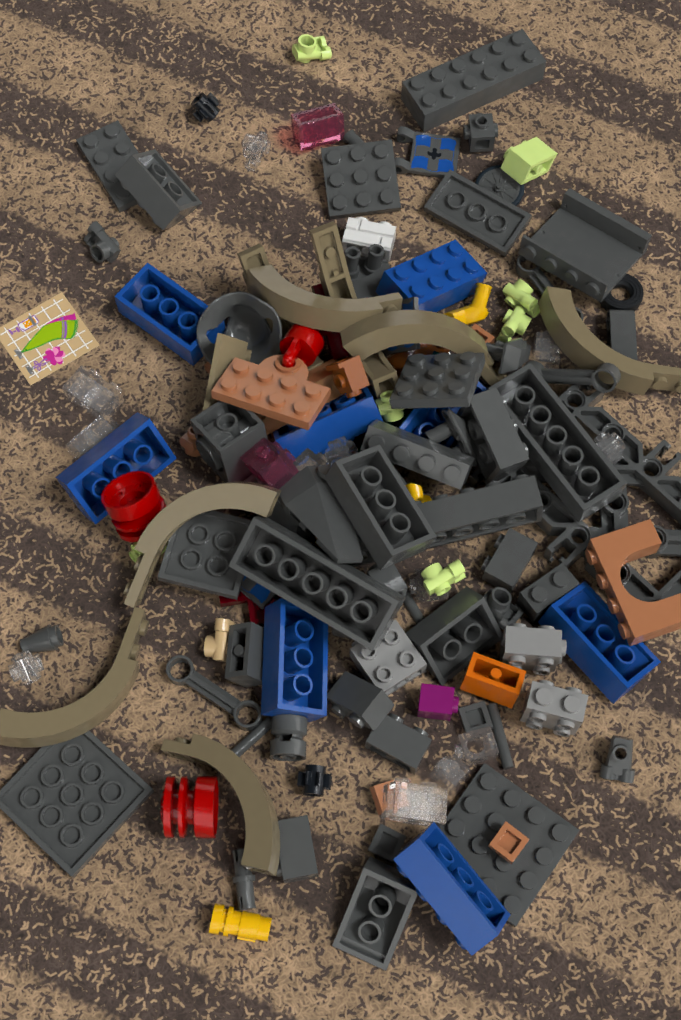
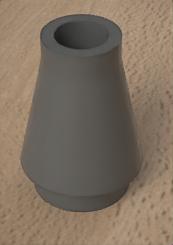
(43, 640)

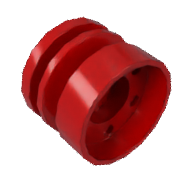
(132, 503)
(190, 807)

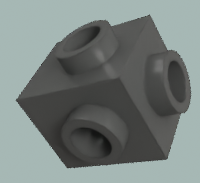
(480, 132)

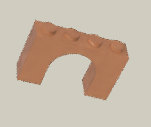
(636, 618)

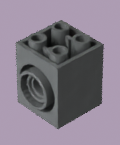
(224, 436)

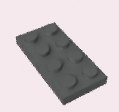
(106, 153)
(477, 212)

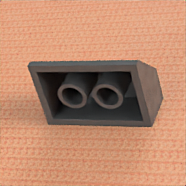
(157, 188)
(493, 436)
(455, 632)

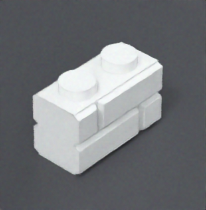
(364, 233)

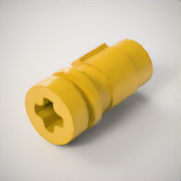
(244, 924)

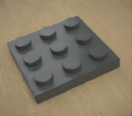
(360, 179)
(438, 380)
(201, 554)

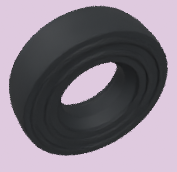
(635, 290)

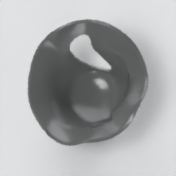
(245, 322)

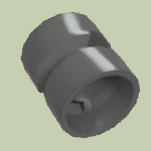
(290, 728)

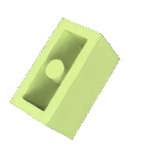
(528, 160)

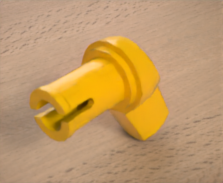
(477, 309)

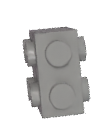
(532, 648)
(391, 663)
(554, 708)

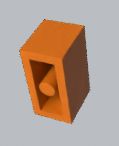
(493, 680)

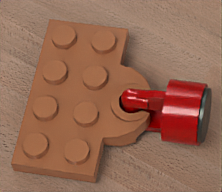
(279, 383)

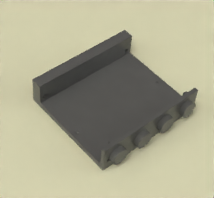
(586, 245)

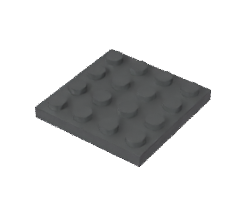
(73, 799)
(477, 819)

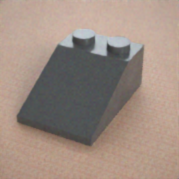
(376, 914)

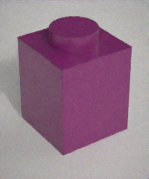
(437, 702)

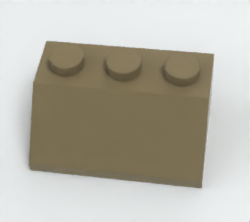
(224, 352)

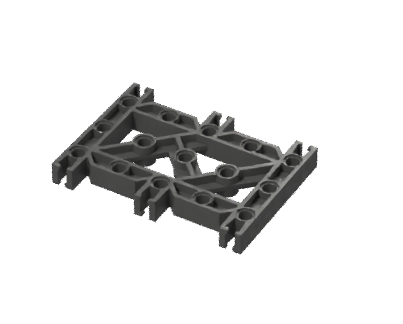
(661, 487)

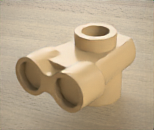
(217, 645)

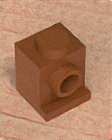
(349, 376)

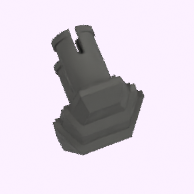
(363, 266)
(510, 354)
(454, 427)

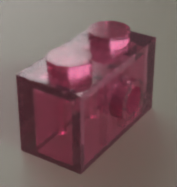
(317, 126)
(270, 463)

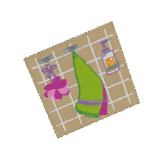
(46, 338)

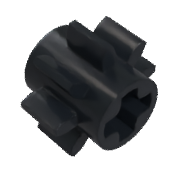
(205, 107)
(314, 780)

